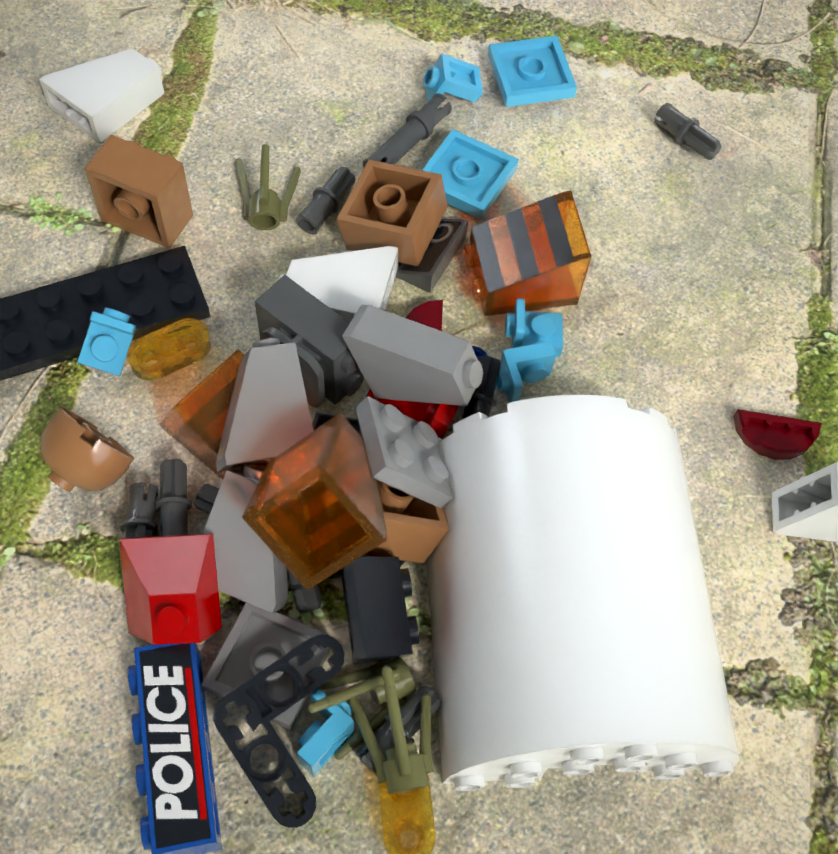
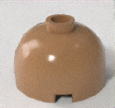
(81, 453)

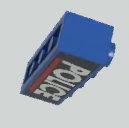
(175, 751)

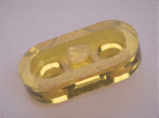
(168, 348)
(407, 813)

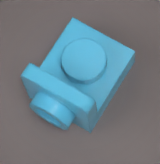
(453, 77)
(534, 327)
(107, 341)
(524, 364)
(324, 739)

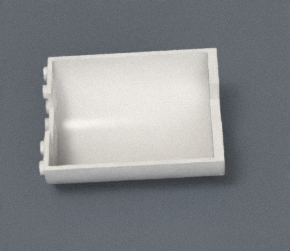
(573, 600)

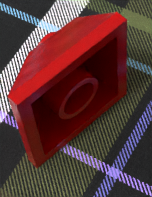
(171, 588)

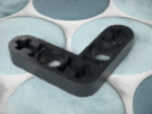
(264, 710)

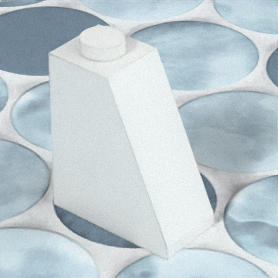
(104, 91)
(348, 278)
(808, 506)

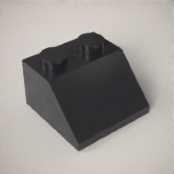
(377, 609)

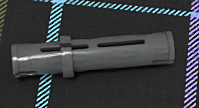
(418, 126)

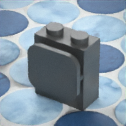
(324, 358)

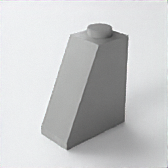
(411, 359)
(265, 408)
(243, 561)

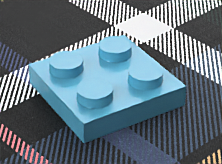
(531, 71)
(471, 172)

